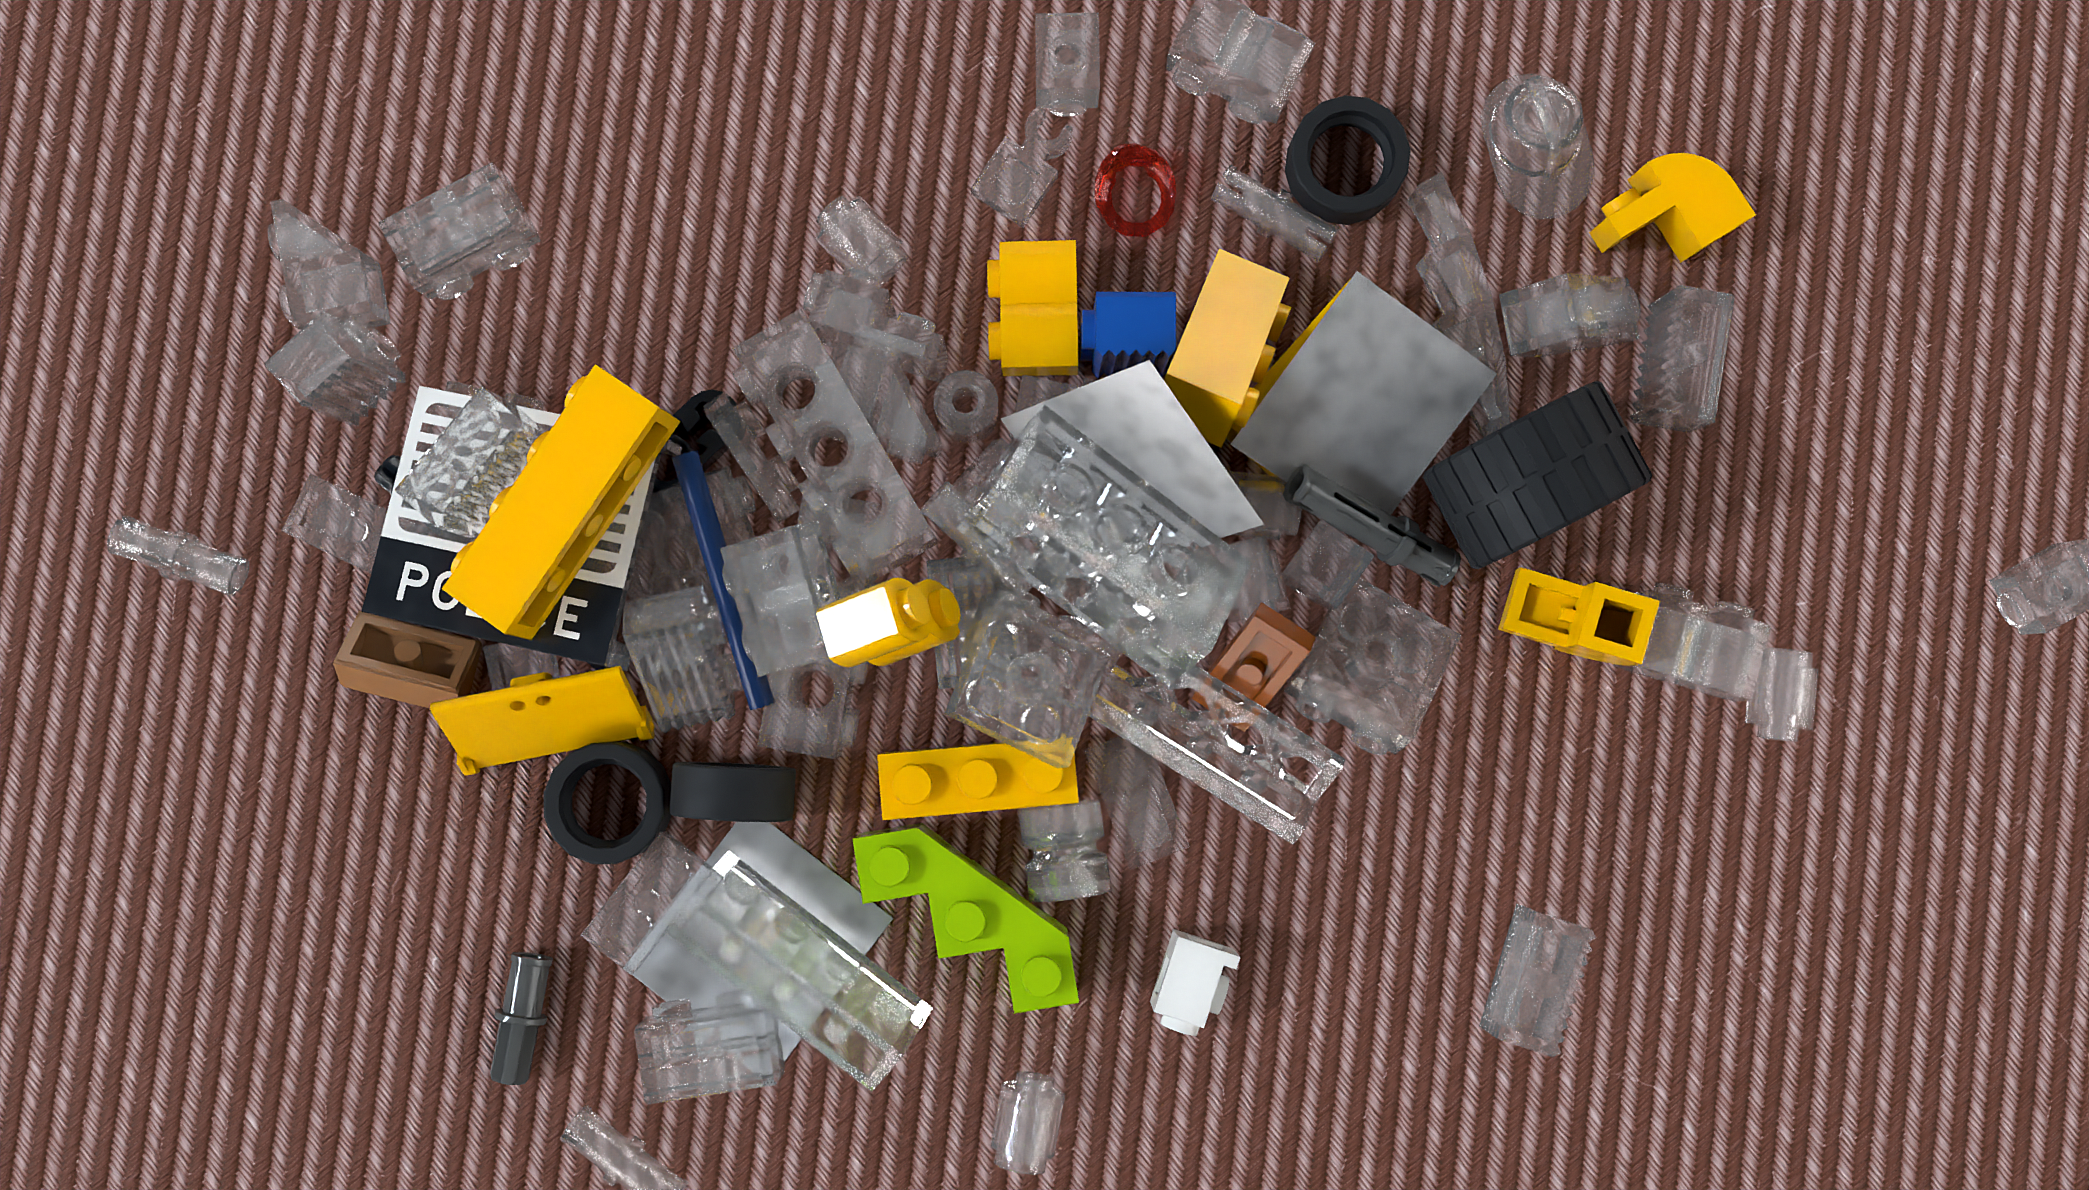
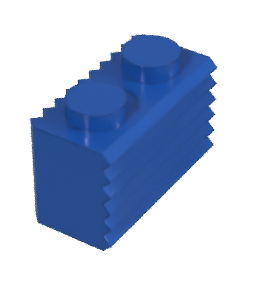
(1129, 331)

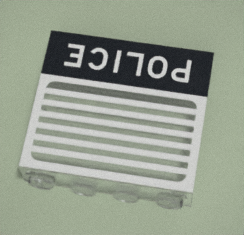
(418, 557)

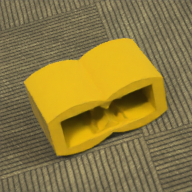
(1036, 308)
(889, 622)

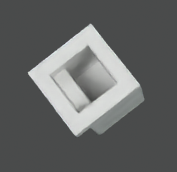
(1191, 982)

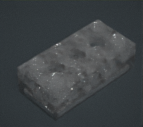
(1106, 547)

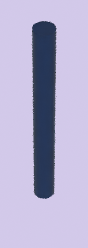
(710, 540)

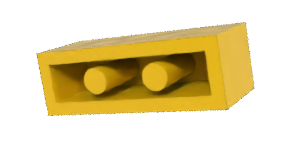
(1227, 345)
(969, 781)

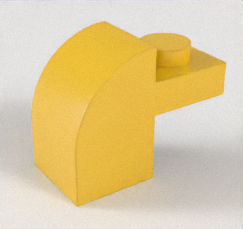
(1686, 199)
(1579, 619)

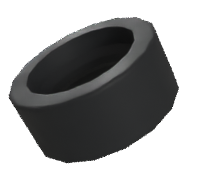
(1371, 119)
(562, 784)
(732, 792)

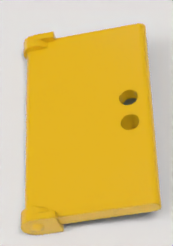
(542, 717)

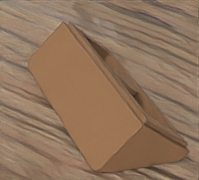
(406, 661)

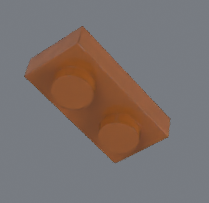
(1261, 657)

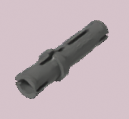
(1392, 537)

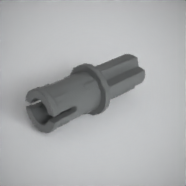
(520, 1018)

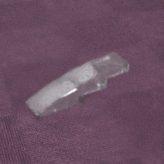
(1462, 294)

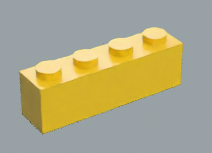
(559, 504)

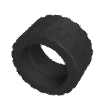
(1537, 475)

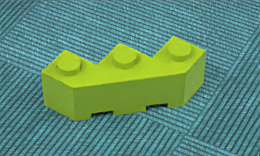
(970, 911)

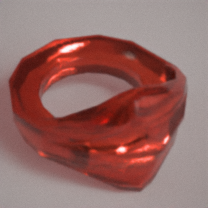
(1155, 167)

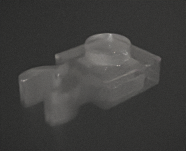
(1018, 175)

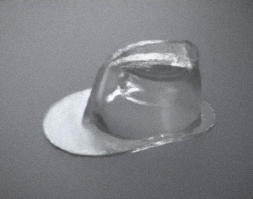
(1538, 145)

